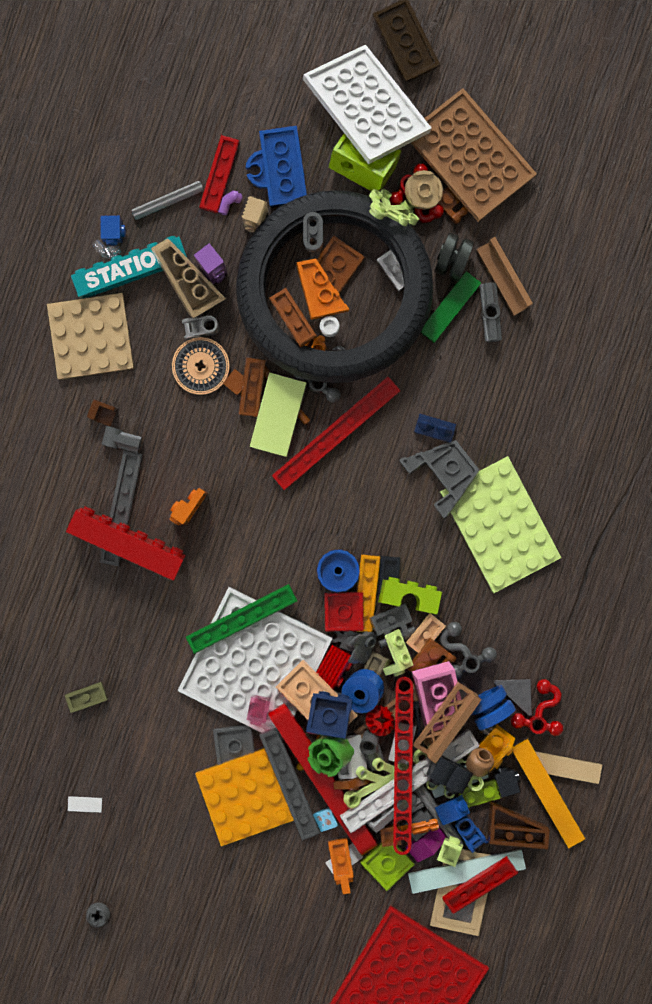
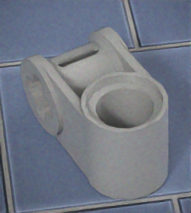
(199, 327)

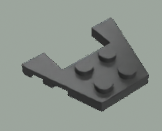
(452, 469)

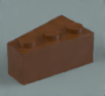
(515, 829)

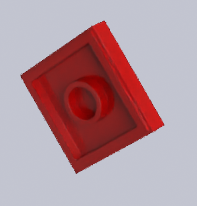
(344, 611)

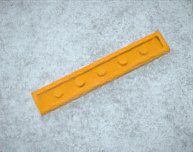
(548, 793)

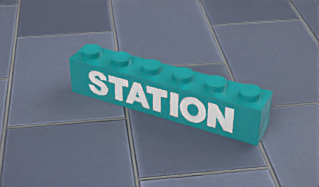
(119, 270)

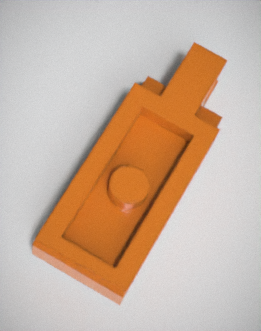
(341, 863)

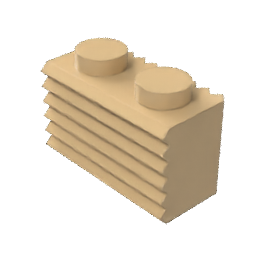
(254, 213)

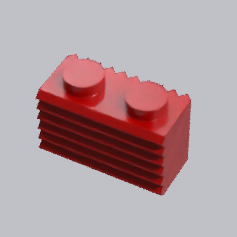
(333, 666)

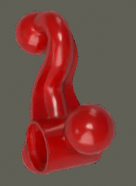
(397, 198)
(555, 728)

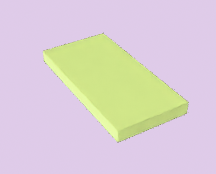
(278, 414)

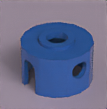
(370, 684)

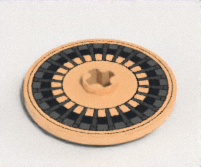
(207, 379)

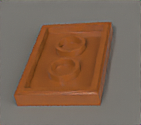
(339, 262)

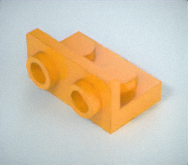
(499, 744)

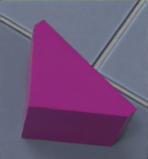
(427, 845)

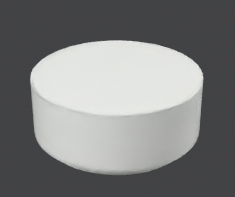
(329, 326)

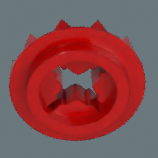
(375, 726)

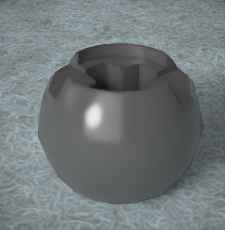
(104, 912)

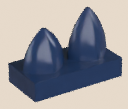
(435, 428)

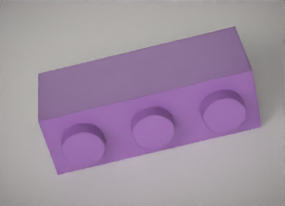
(211, 264)

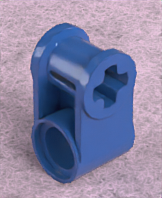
(471, 835)

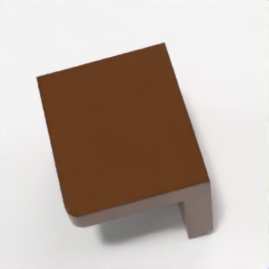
(102, 412)

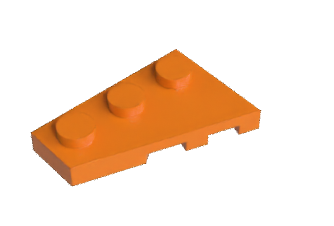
(319, 293)

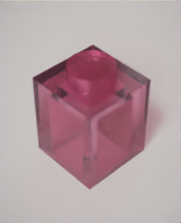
(258, 710)

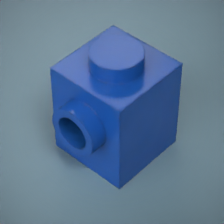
(112, 230)
(452, 810)

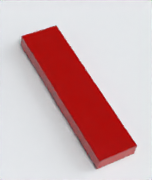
(219, 174)
(480, 884)

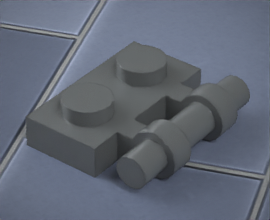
(391, 619)

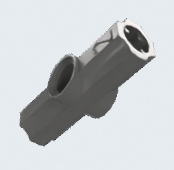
(491, 325)

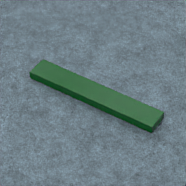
(241, 618)

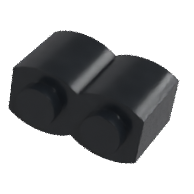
(449, 774)

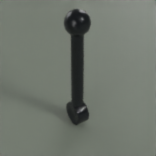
(416, 706)

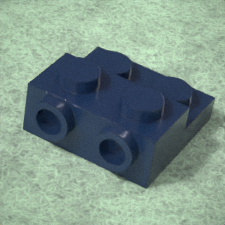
(329, 715)

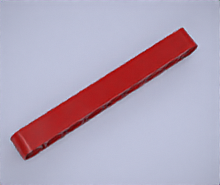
(299, 744)
(403, 755)

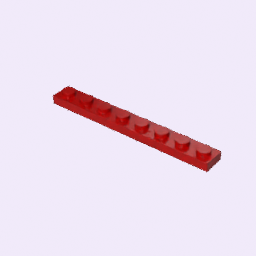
(336, 433)

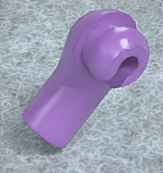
(227, 200)

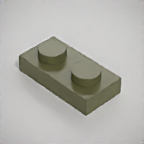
(86, 697)

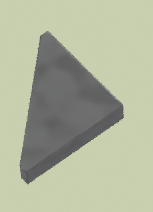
(519, 691)

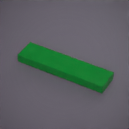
(450, 307)

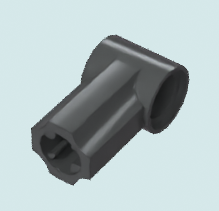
(117, 439)
(371, 748)

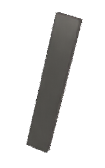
(123, 497)
(289, 783)

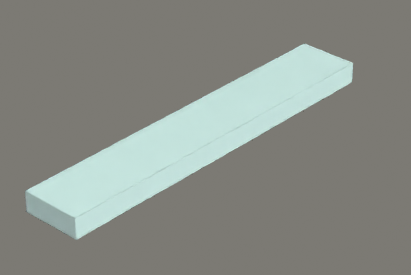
(465, 870)

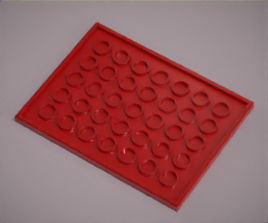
(409, 967)

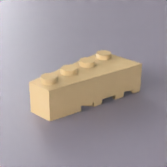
(188, 282)

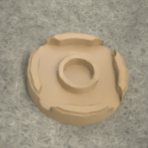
(423, 190)

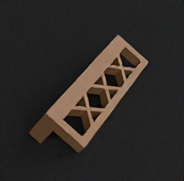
(504, 277)
(452, 726)

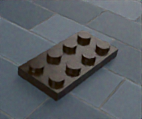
(406, 40)

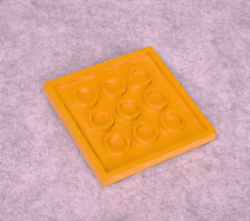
(243, 797)

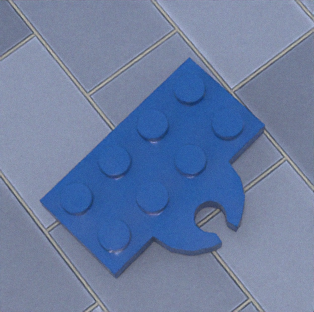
(279, 165)

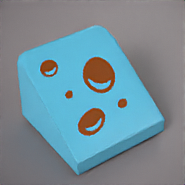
(325, 819)

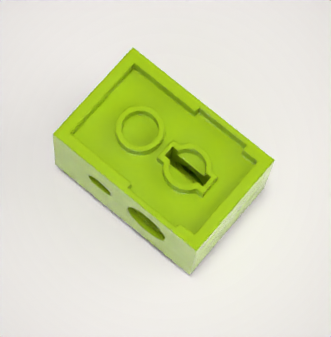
(350, 163)

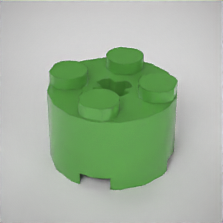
(329, 755)

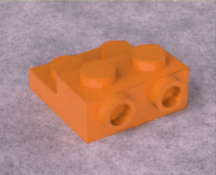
(183, 511)

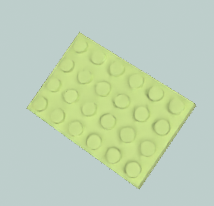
(503, 526)

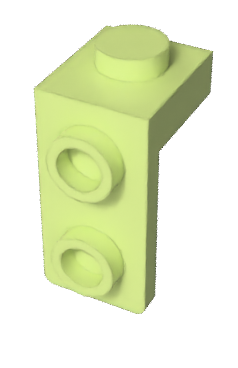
(399, 653)
(450, 851)

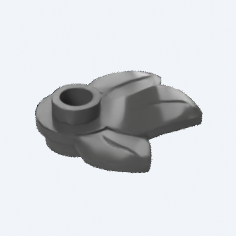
(362, 647)

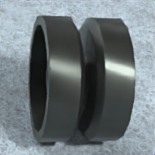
(454, 257)

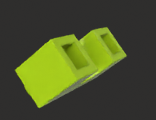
(427, 598)

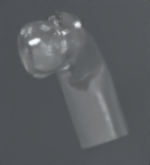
(106, 251)

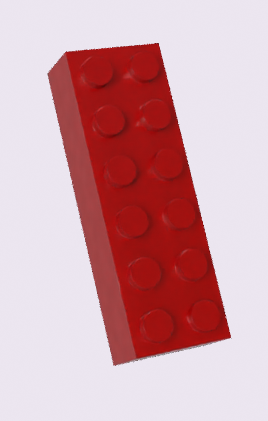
(125, 542)

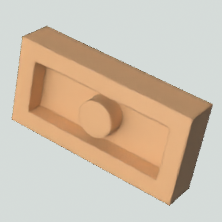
(429, 628)

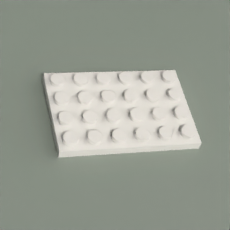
(367, 104)

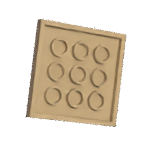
(90, 336)

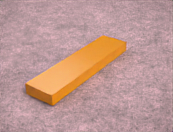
(368, 585)

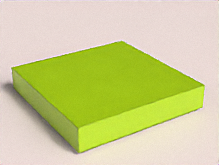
(387, 865)

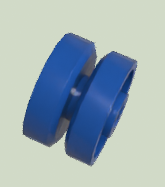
(334, 581)
(492, 708)

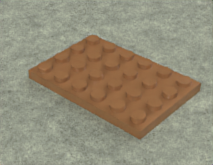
(472, 155)

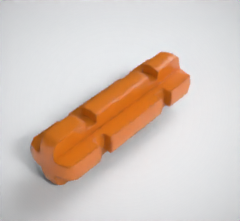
(422, 827)

